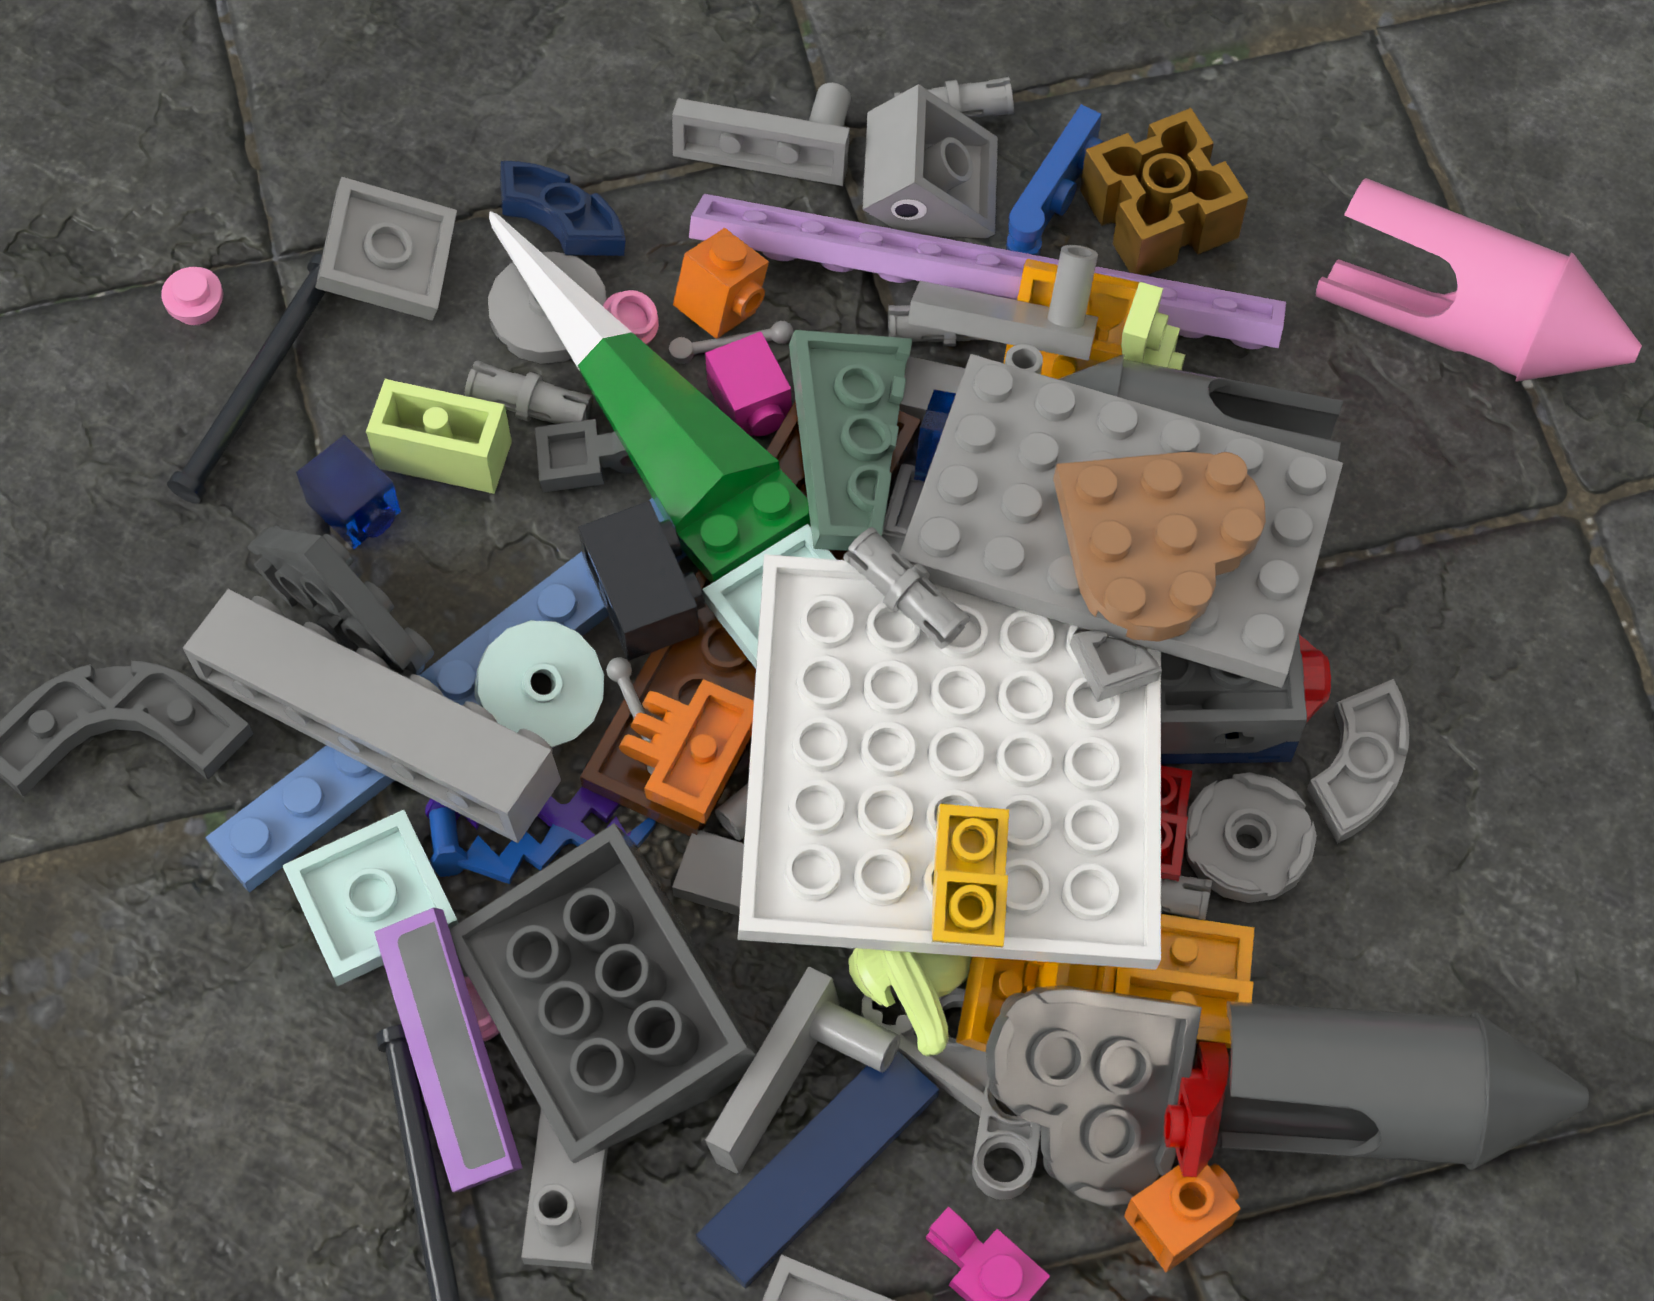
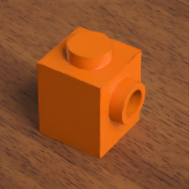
(720, 283)
(1183, 1213)

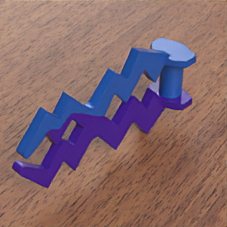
(566, 828)

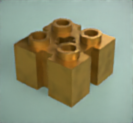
(1163, 193)

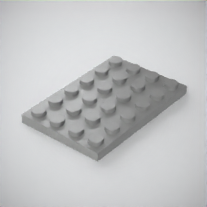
(998, 532)

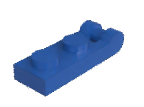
(1053, 183)

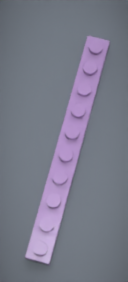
(913, 256)

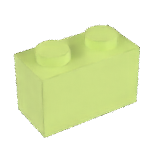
(439, 436)

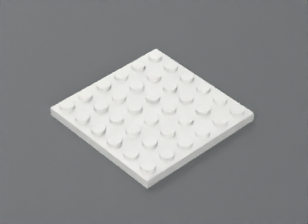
(879, 726)

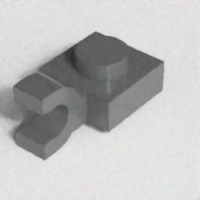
(575, 455)

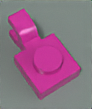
(988, 1270)

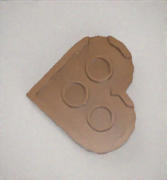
(1157, 534)

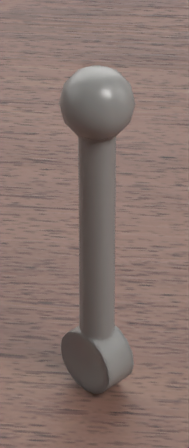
(683, 349)
(620, 671)

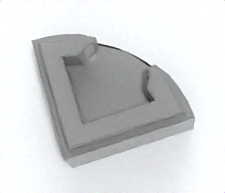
(1112, 664)

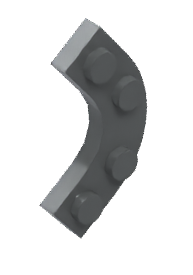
(120, 698)

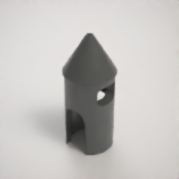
(1248, 408)
(1386, 1085)

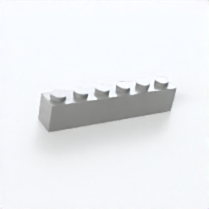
(375, 713)

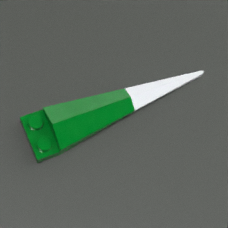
(694, 459)

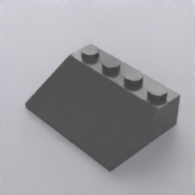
(603, 996)

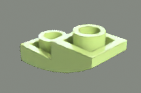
(1146, 332)

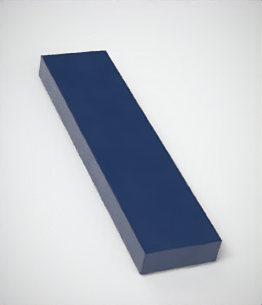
(815, 1168)

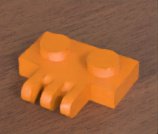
(691, 746)

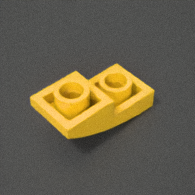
(970, 875)

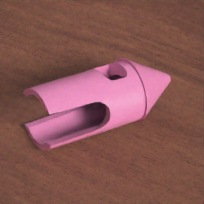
(1513, 299)

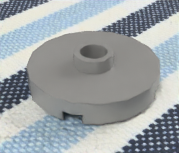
(521, 320)
(1257, 808)

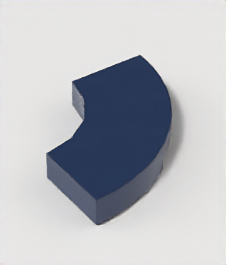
(546, 196)

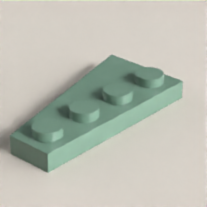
(848, 428)

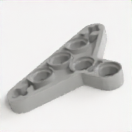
(964, 1076)

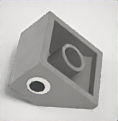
(929, 168)

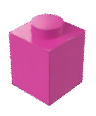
(749, 384)

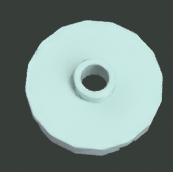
(545, 648)

